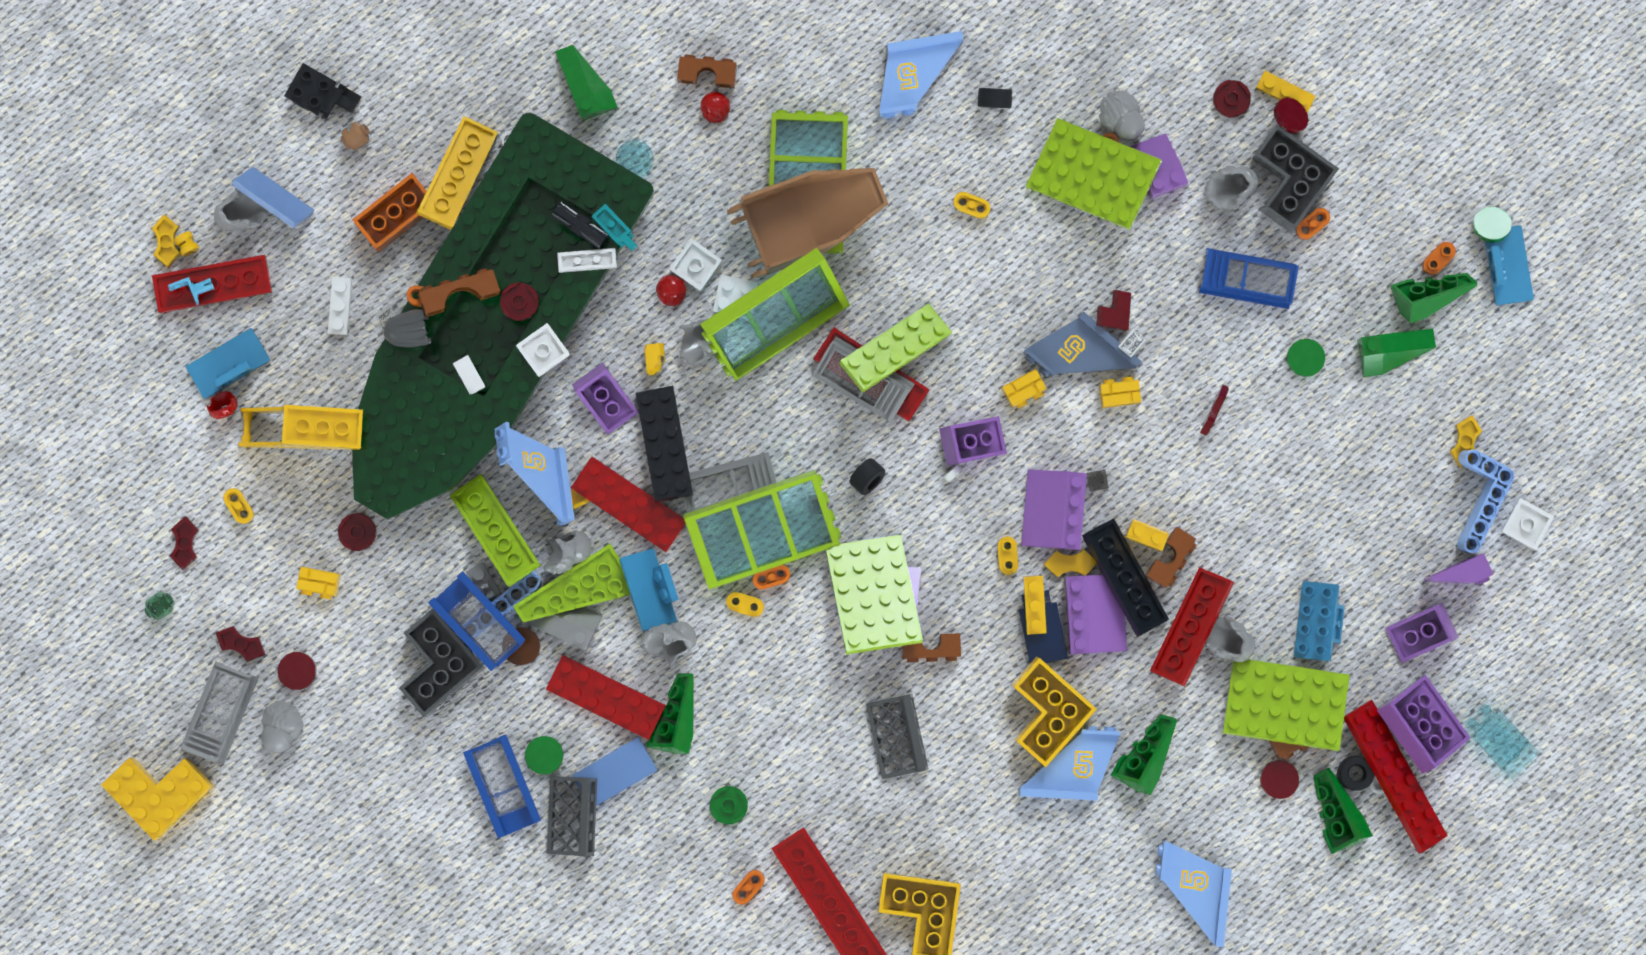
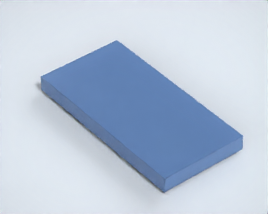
(272, 197)
(619, 769)

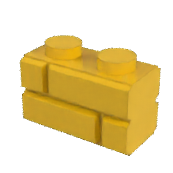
(1023, 389)
(1120, 393)
(1146, 535)
(319, 582)

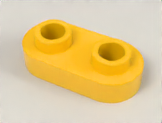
(972, 203)
(238, 506)
(1007, 555)
(744, 604)

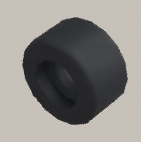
(995, 98)
(867, 476)
(1343, 774)

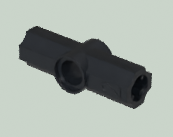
(580, 225)

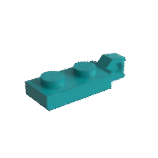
(614, 227)

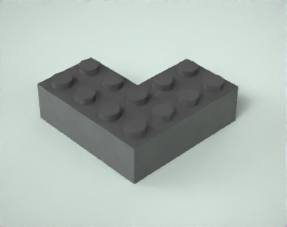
(1302, 176)
(448, 666)

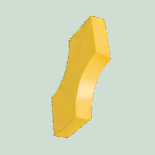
(166, 249)
(1467, 434)
(1061, 563)

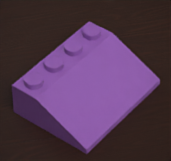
(1054, 509)
(1093, 616)
(1423, 724)

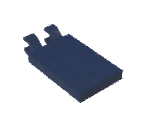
(1046, 646)

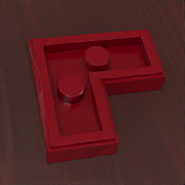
(1118, 315)

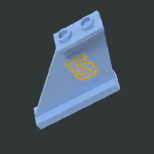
(913, 69)
(539, 468)
(1075, 769)
(1198, 886)

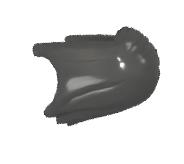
(407, 329)

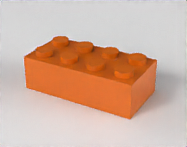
(392, 213)

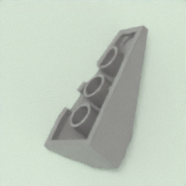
(570, 626)

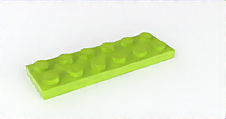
(895, 347)
(495, 530)

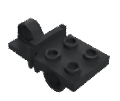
(317, 92)

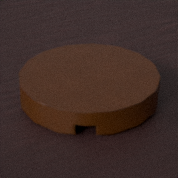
(529, 650)

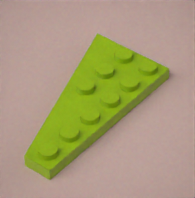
(586, 584)

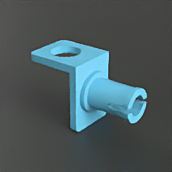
(195, 289)

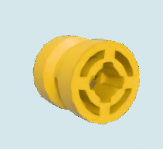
(186, 244)

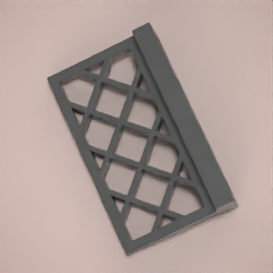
(913, 731)
(587, 816)

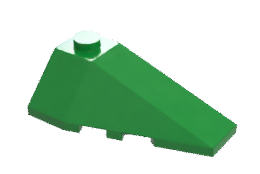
(586, 86)
(1423, 299)
(1388, 351)
(675, 726)
(1144, 764)
(1342, 818)

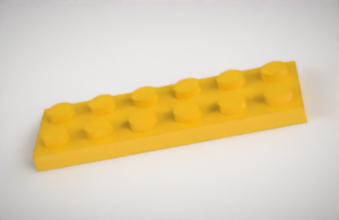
(457, 173)

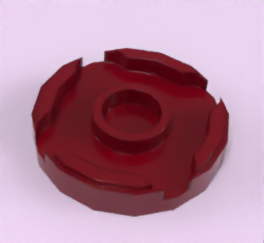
(1226, 98)
(1291, 115)
(519, 301)
(362, 536)
(297, 670)
(1279, 779)

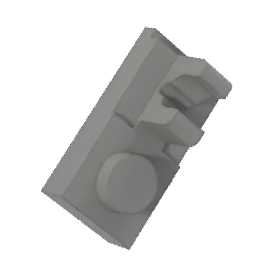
(483, 580)

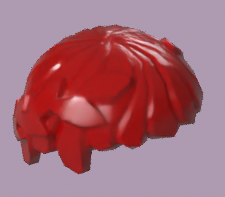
(715, 107)
(671, 290)
(219, 400)

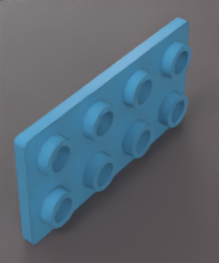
(1510, 269)
(228, 363)
(650, 588)
(1318, 621)

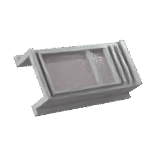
(882, 399)
(729, 480)
(219, 713)

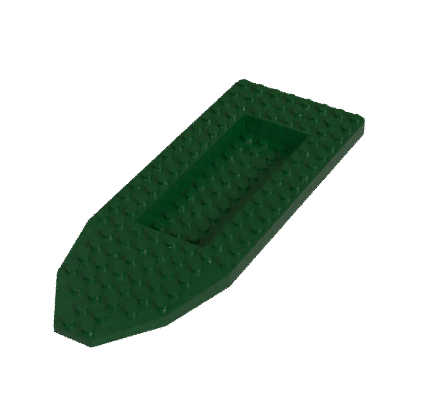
(417, 414)

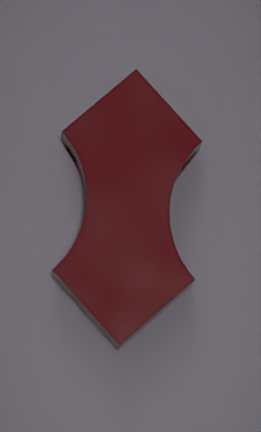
(1211, 417)
(184, 534)
(232, 640)

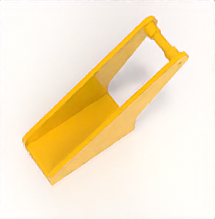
(309, 427)

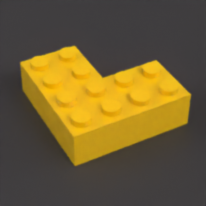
(1059, 715)
(154, 804)
(930, 902)

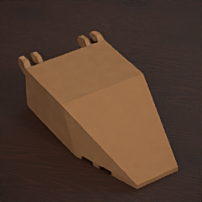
(808, 214)

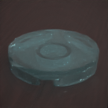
(635, 157)

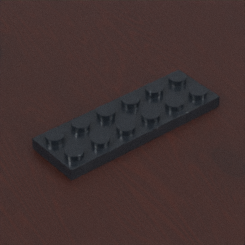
(664, 444)
(1125, 577)

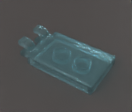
(1502, 741)

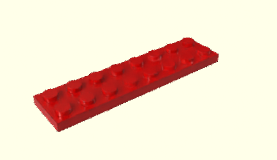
(1395, 776)
(826, 896)

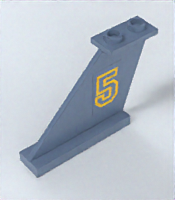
(1079, 348)

